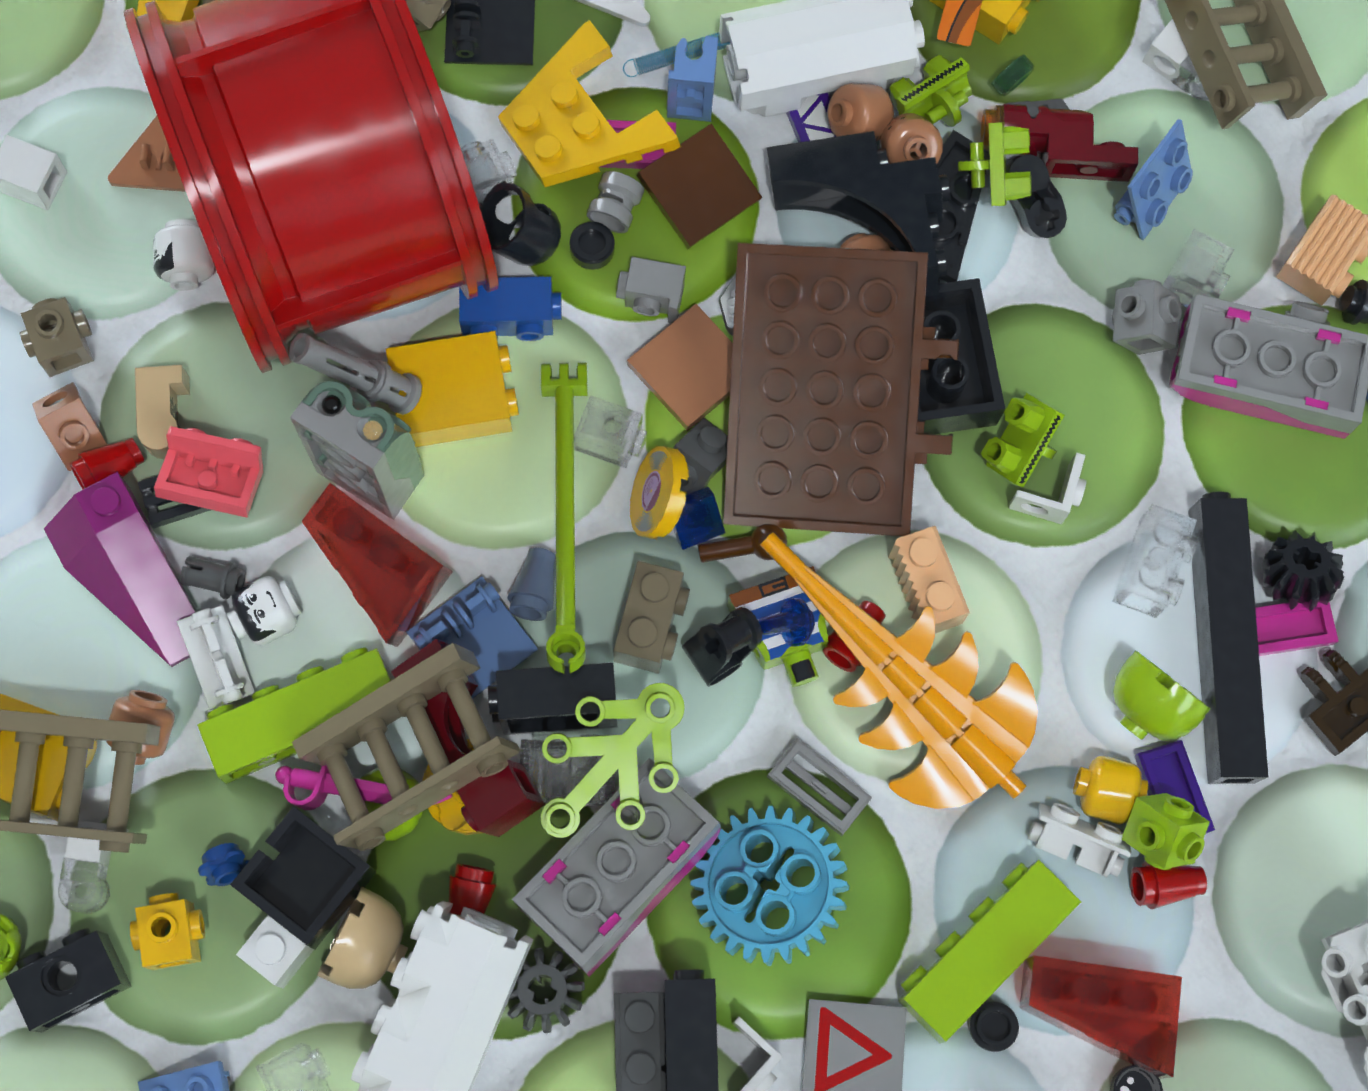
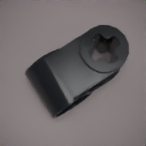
(722, 647)

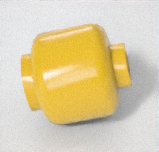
(1109, 789)

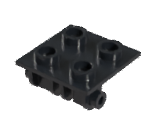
(490, 32)

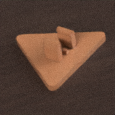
(148, 163)

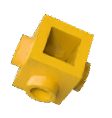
(182, 941)

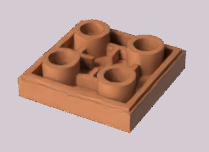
(687, 366)

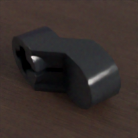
(1044, 211)

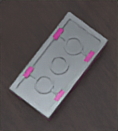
(1271, 366)
(616, 876)

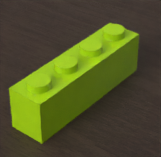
(264, 729)
(989, 951)

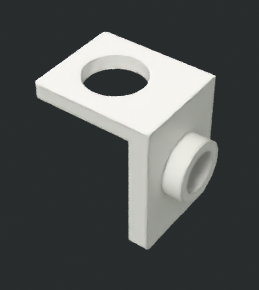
(1071, 494)
(763, 1077)

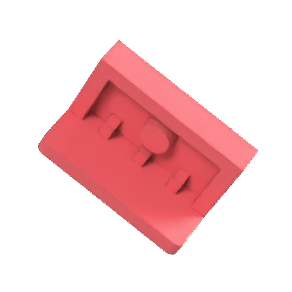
(210, 471)

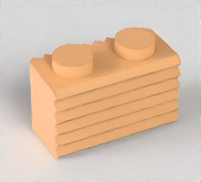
(1327, 251)
(929, 578)

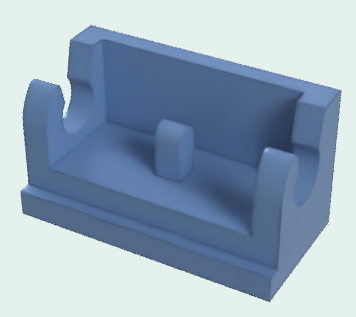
(692, 82)

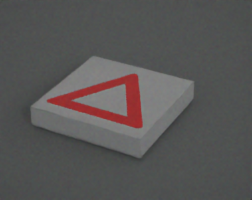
(853, 1047)

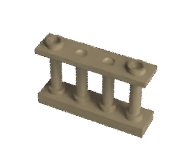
(1275, 45)
(368, 722)
(78, 737)

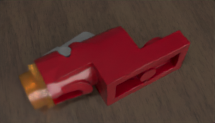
(1064, 140)

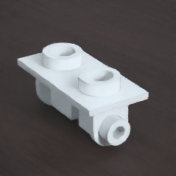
(215, 657)
(1098, 843)

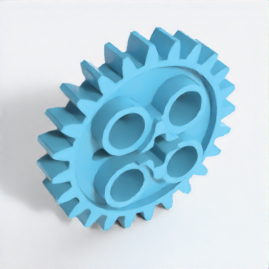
(807, 905)

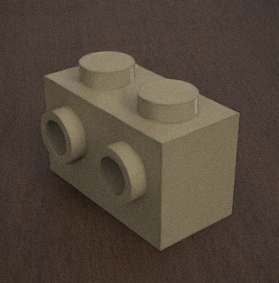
(648, 617)

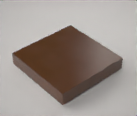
(699, 186)

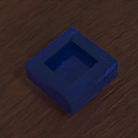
(699, 519)

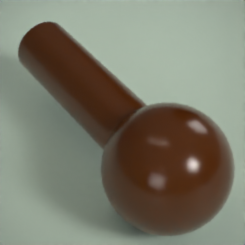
(742, 545)

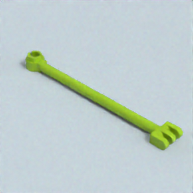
(564, 389)

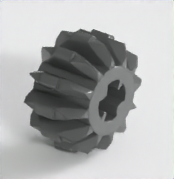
(558, 984)

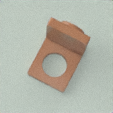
(68, 424)

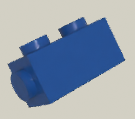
(517, 308)

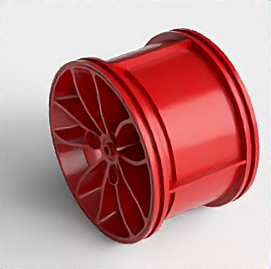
(314, 160)

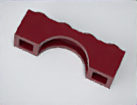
(490, 802)

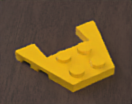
(563, 128)

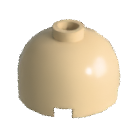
(365, 943)

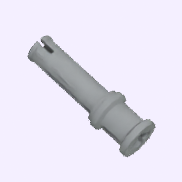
(314, 354)

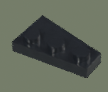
(960, 211)

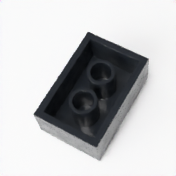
(965, 390)

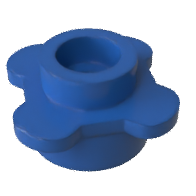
(222, 864)

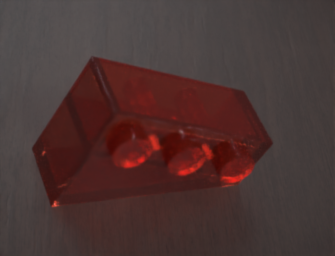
(378, 563)
(1109, 1007)

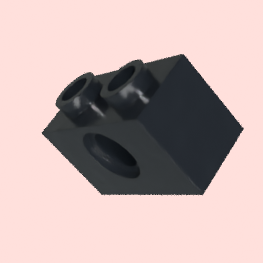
(98, 978)

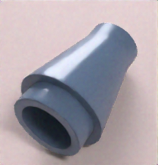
(534, 587)

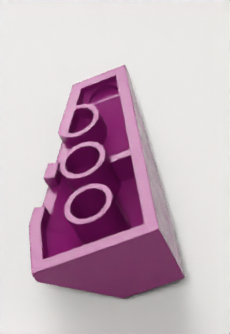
(120, 561)

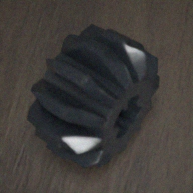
(1302, 571)

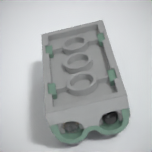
(359, 446)

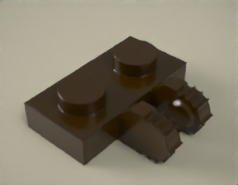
(1343, 713)

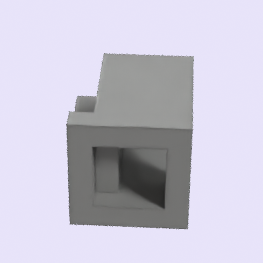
(652, 287)

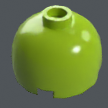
(1155, 701)

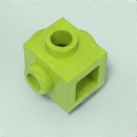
(1165, 831)

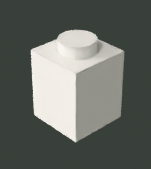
(30, 172)
(274, 952)

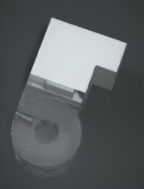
(1171, 60)
(84, 873)

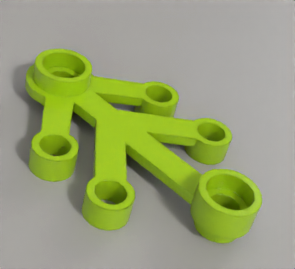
(618, 754)

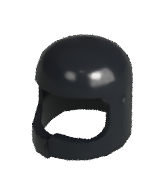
(538, 226)

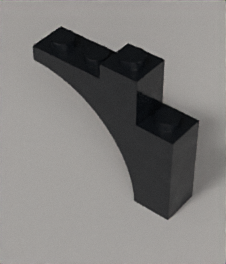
(856, 183)

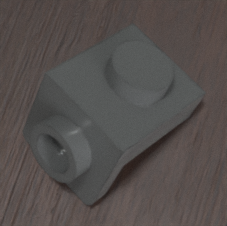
(705, 455)

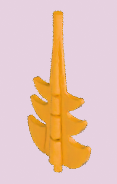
(966, 739)

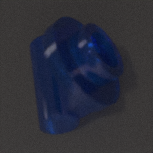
(794, 622)

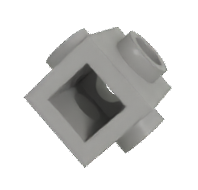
(1146, 317)

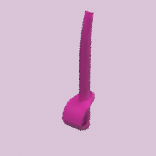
(322, 784)

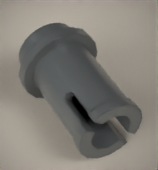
(213, 576)

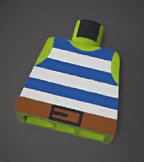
(767, 600)

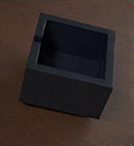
(307, 882)

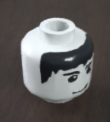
(181, 255)
(263, 611)

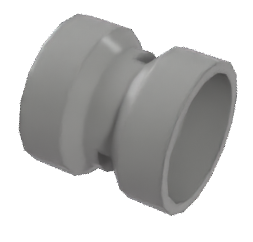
(615, 202)

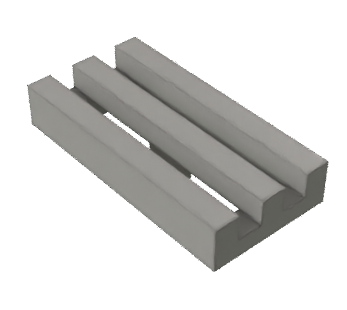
(806, 800)

